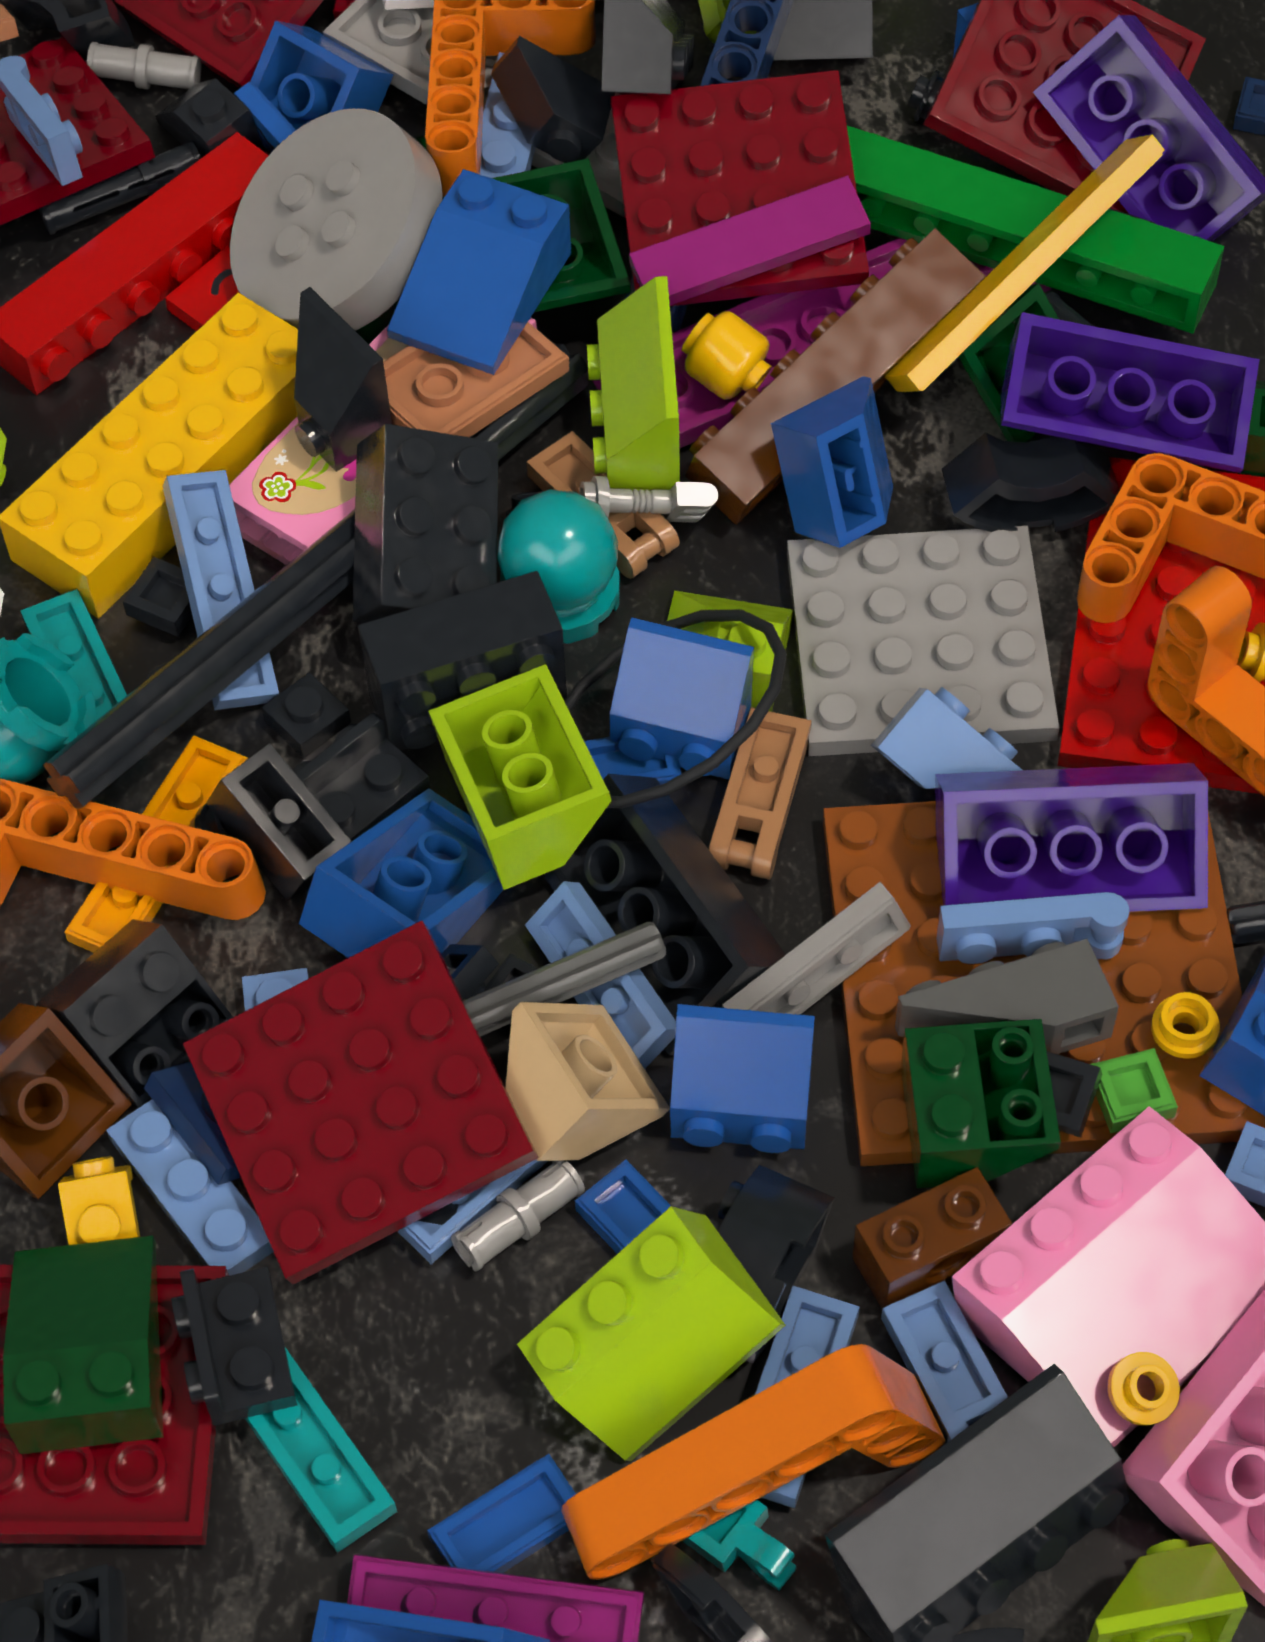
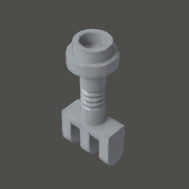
(680, 504)

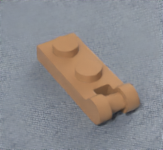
(571, 462)
(761, 793)

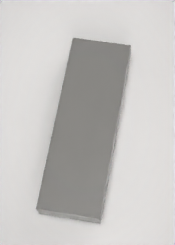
(826, 956)

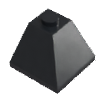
(337, 384)

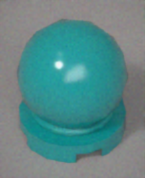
(574, 555)
(37, 706)

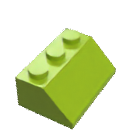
(636, 392)
(522, 773)
(651, 1332)

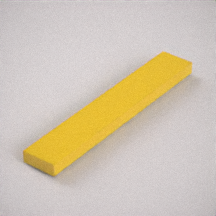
(1025, 264)

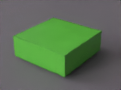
(1131, 1086)

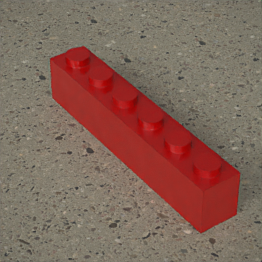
(125, 268)

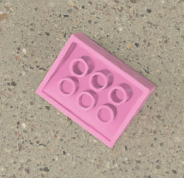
(1118, 1261)
(1208, 1457)

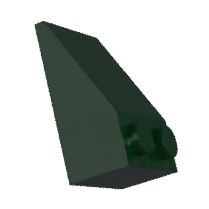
(595, 261)
(83, 1346)

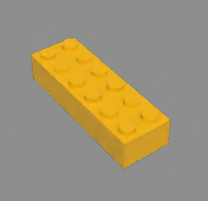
(204, 409)

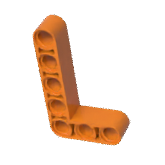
(460, 42)
(1173, 504)
(1198, 676)
(139, 862)
(750, 1450)

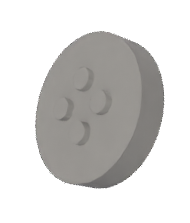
(335, 213)

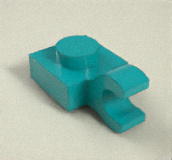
(742, 1537)

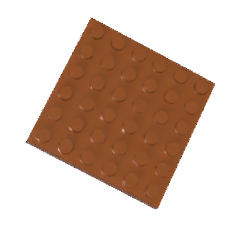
(1158, 958)

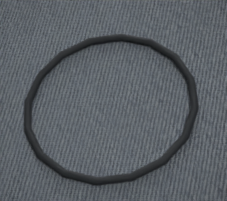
(737, 739)

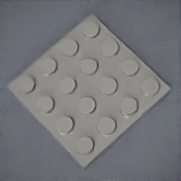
(916, 616)

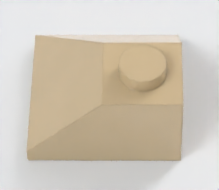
(576, 1080)

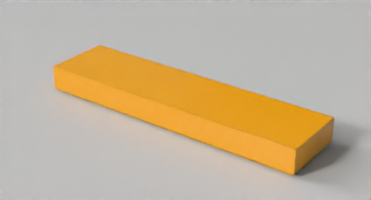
(177, 801)

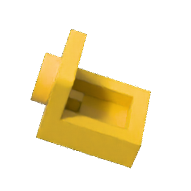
(98, 1202)

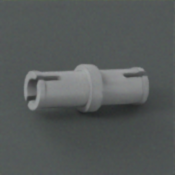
(144, 66)
(517, 1214)

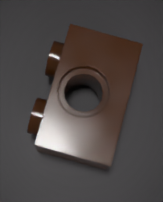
(928, 1237)

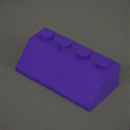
(1131, 89)
(1129, 392)
(1075, 834)

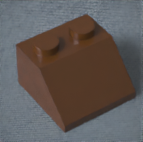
(50, 1099)

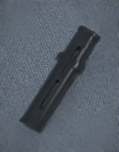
(119, 189)

